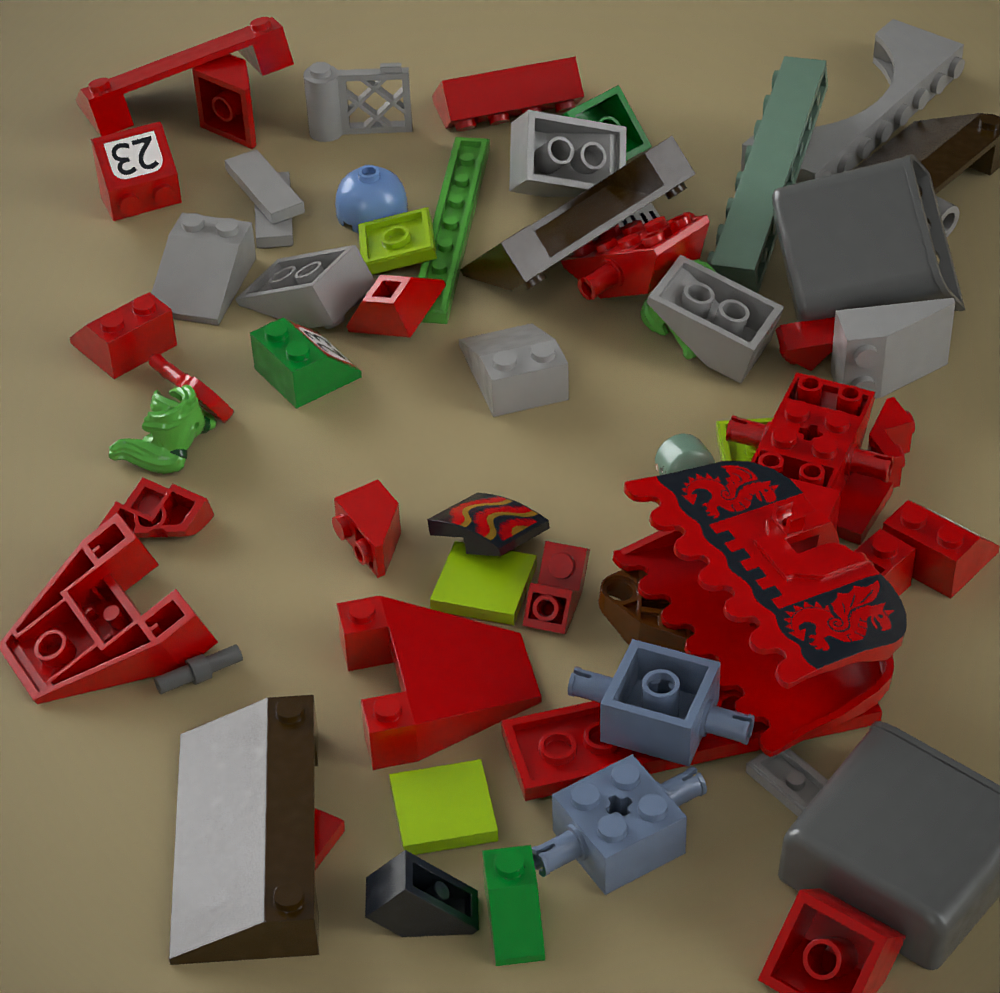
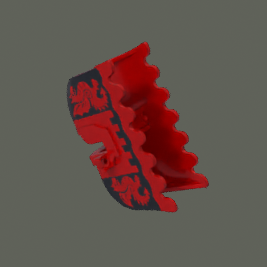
(768, 596)

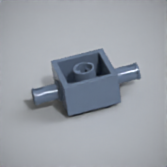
(661, 703)
(619, 823)

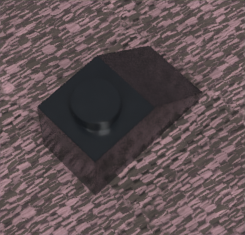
(420, 899)

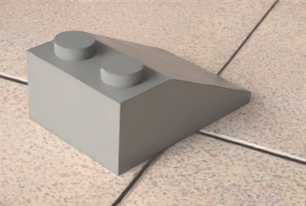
(562, 154)
(204, 266)
(311, 287)
(715, 317)
(891, 344)
(517, 368)

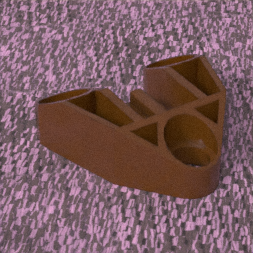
(636, 616)

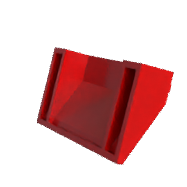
(260, 44)

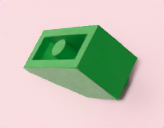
(513, 905)

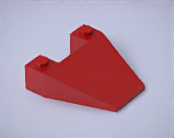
(90, 633)
(451, 675)

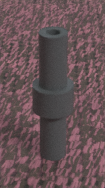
(198, 669)

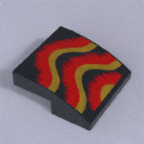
(488, 524)

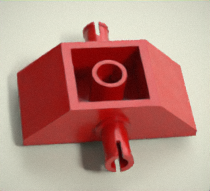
(635, 256)
(815, 434)

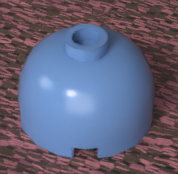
(369, 195)

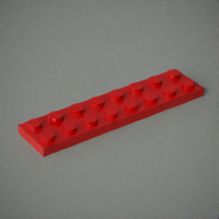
(565, 745)

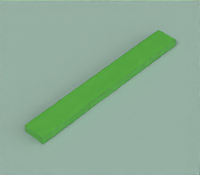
(454, 220)

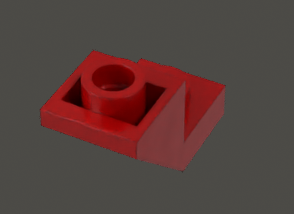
(806, 341)
(892, 435)
(558, 589)

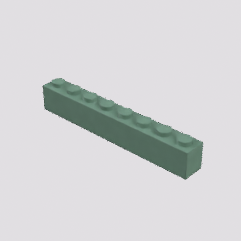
(771, 163)

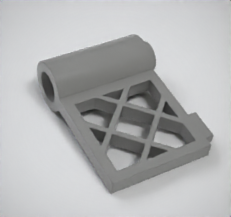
(329, 107)

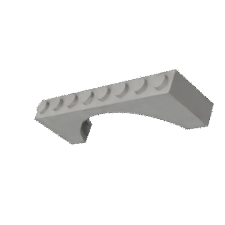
(916, 68)

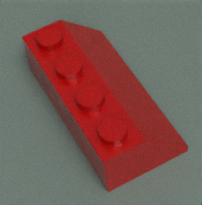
(508, 93)

